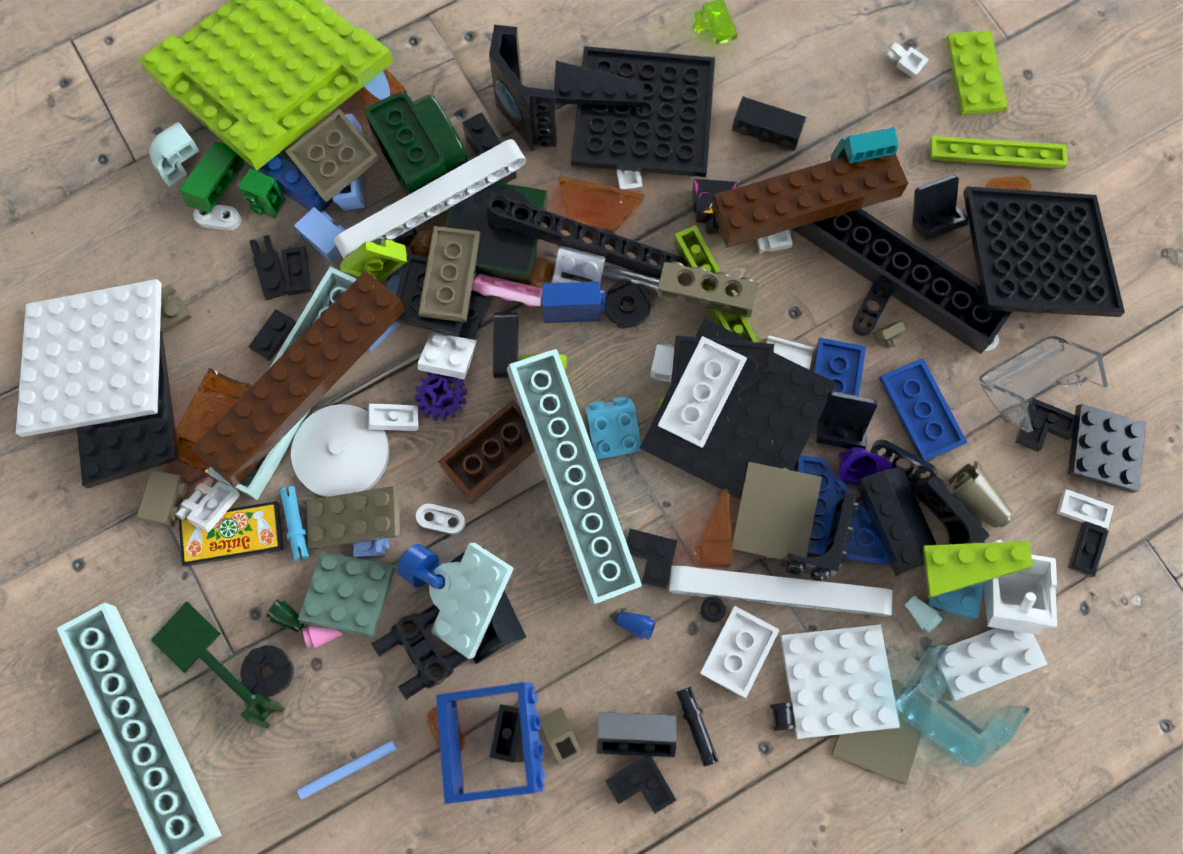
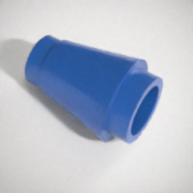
(637, 624)

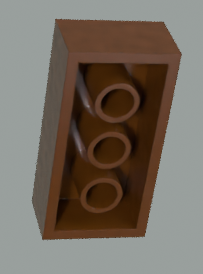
(489, 452)

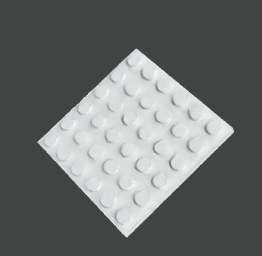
(90, 358)

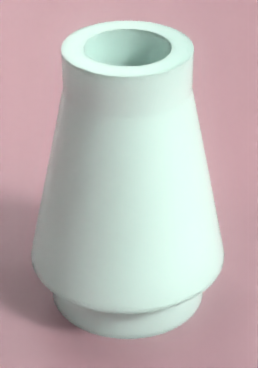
(925, 615)

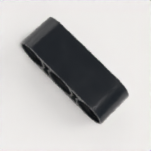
(504, 342)

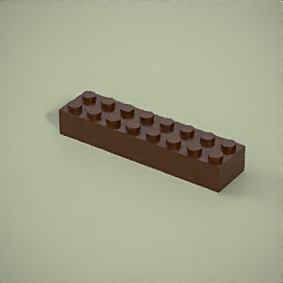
(805, 197)

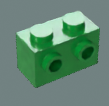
(261, 193)

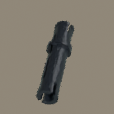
(693, 715)

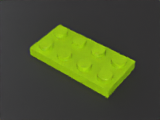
(976, 72)

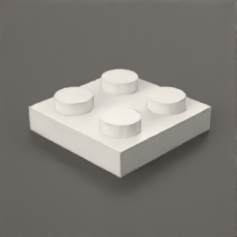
(447, 355)

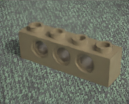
(717, 298)

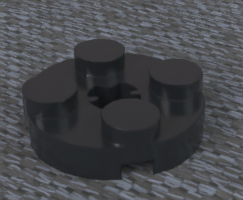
(631, 292)
(256, 660)

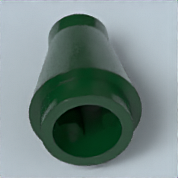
(284, 615)

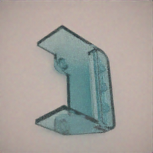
(923, 709)

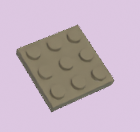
(333, 155)

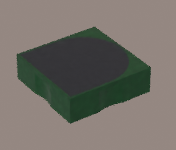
(501, 250)

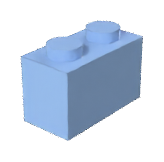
(320, 232)

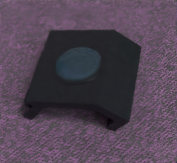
(526, 108)

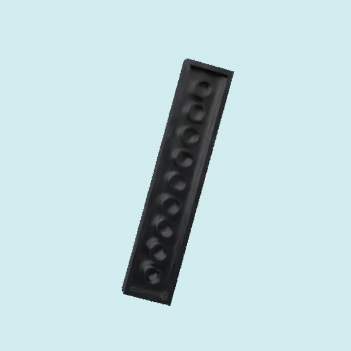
(909, 274)

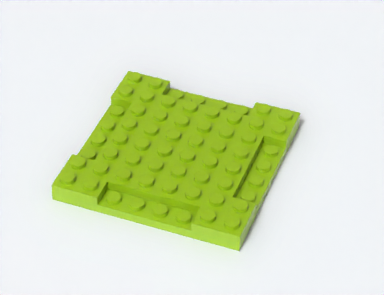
(266, 71)

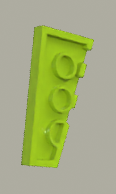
(963, 565)

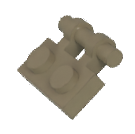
(172, 311)

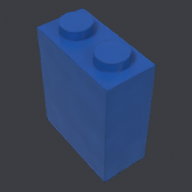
(572, 302)

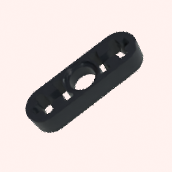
(872, 321)
(891, 448)

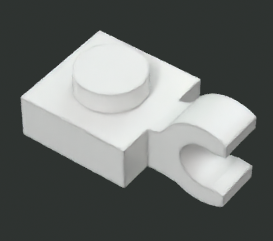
(909, 62)

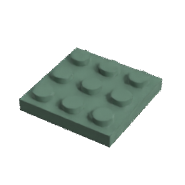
(346, 594)

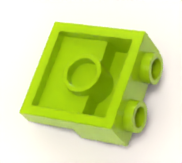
(376, 259)

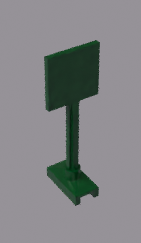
(188, 638)

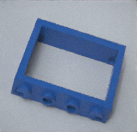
(451, 751)

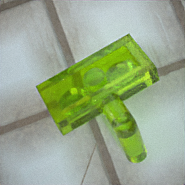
(717, 20)

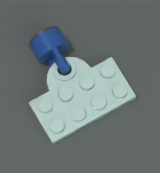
(461, 591)

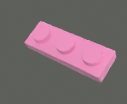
(508, 290)

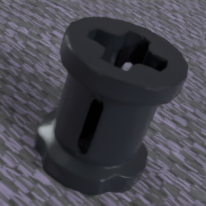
(782, 716)

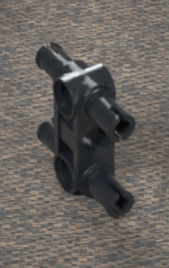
(420, 650)

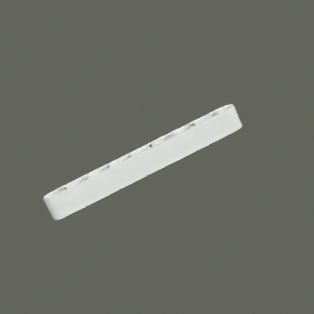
(433, 198)
(781, 591)

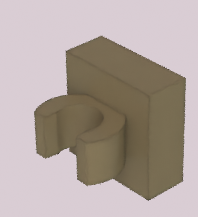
(890, 334)

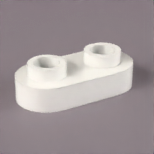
(216, 218)
(441, 519)

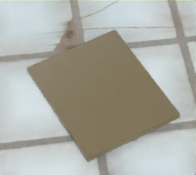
(776, 512)
(882, 751)

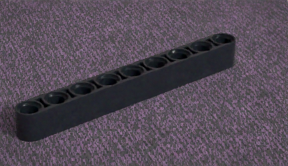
(577, 232)

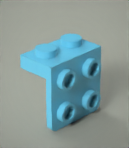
(613, 427)

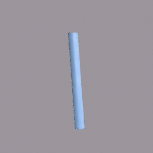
(346, 769)

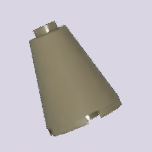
(980, 495)

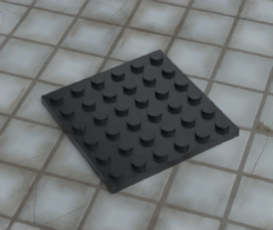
(665, 133)
(1042, 252)
(760, 426)

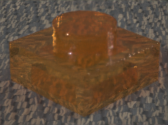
(542, 272)

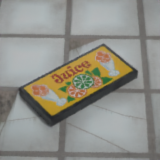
(236, 535)

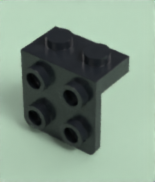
(936, 208)
(845, 420)

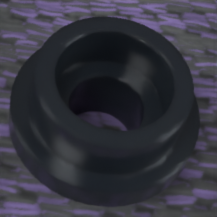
(712, 601)

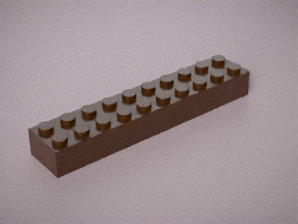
(299, 379)

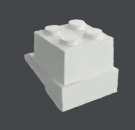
(1023, 599)

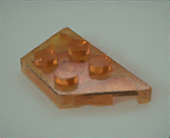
(597, 203)

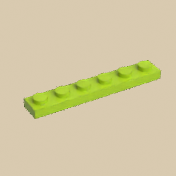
(998, 152)

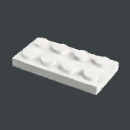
(702, 392)
(988, 660)

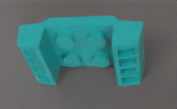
(867, 145)

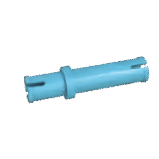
(293, 521)

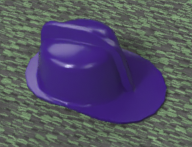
(860, 463)

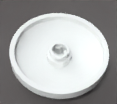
(339, 452)

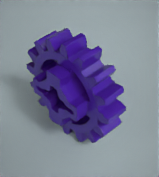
(450, 397)

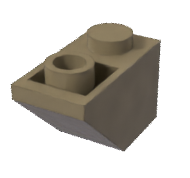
(561, 737)

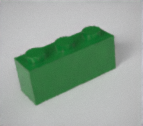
(211, 177)

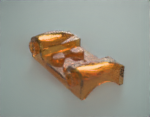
(211, 401)

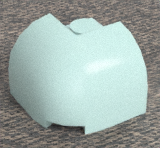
(169, 151)

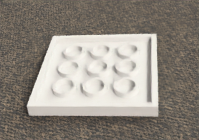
(839, 681)

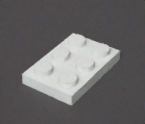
(739, 652)

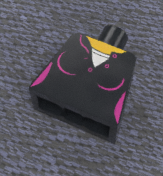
(703, 193)

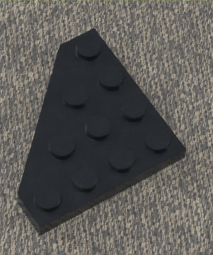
(758, 362)

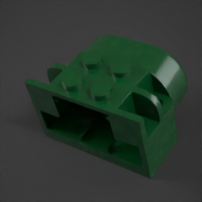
(415, 139)

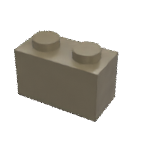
(162, 498)

